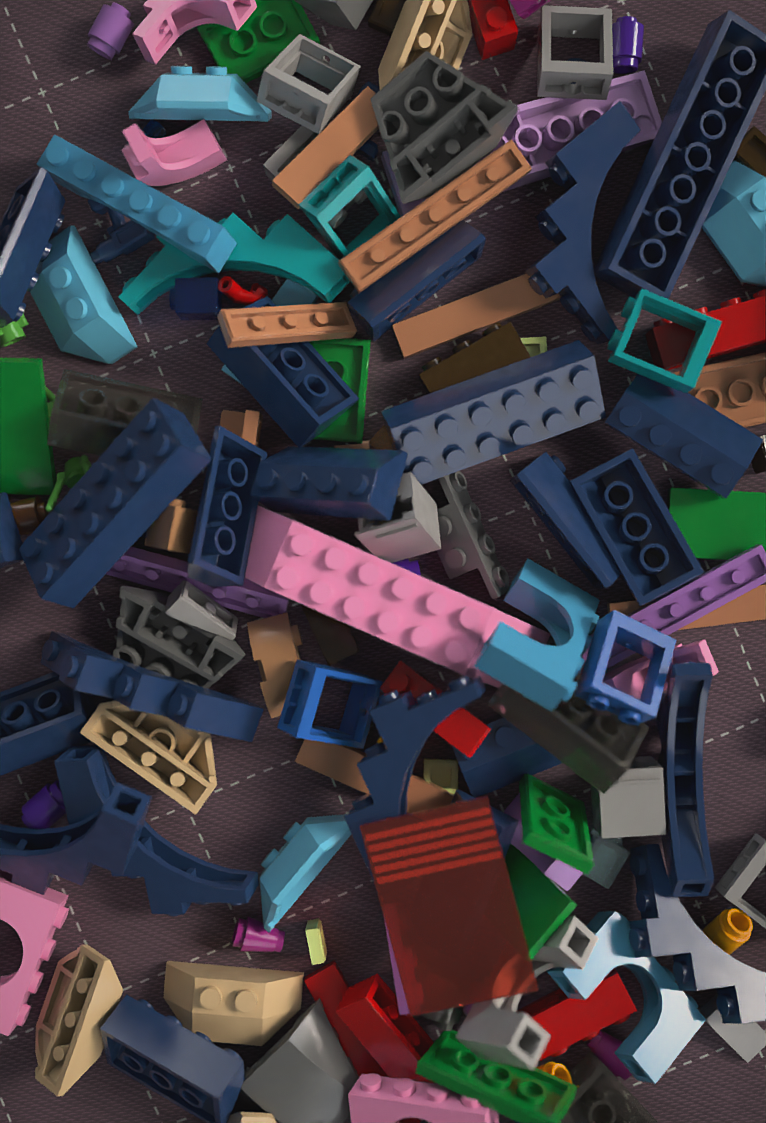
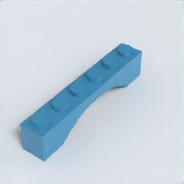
(167, 218)

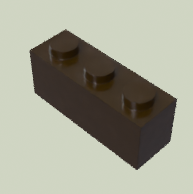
(495, 350)

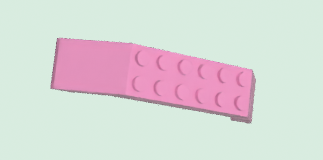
(374, 594)

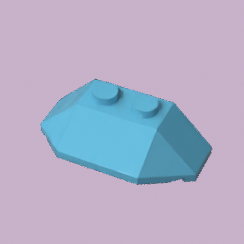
(200, 97)
(739, 223)
(78, 303)
(298, 863)

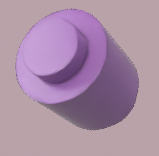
(110, 30)

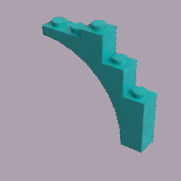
(284, 252)

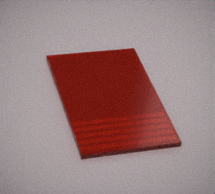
(449, 906)

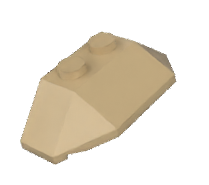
(429, 26)
(158, 750)
(232, 1001)
(70, 1021)

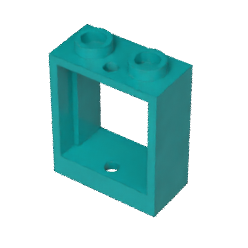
(336, 192)
(704, 325)

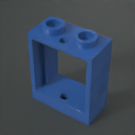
(640, 639)
(304, 697)

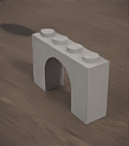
(510, 1037)

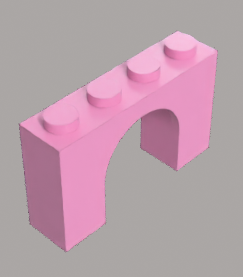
(35, 921)
(391, 1099)

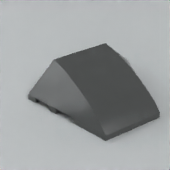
(437, 125)
(167, 644)
(303, 1074)

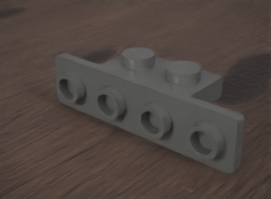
(465, 539)

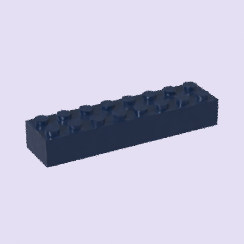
(687, 160)

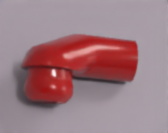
(240, 295)

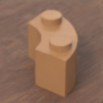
(173, 528)
(276, 649)

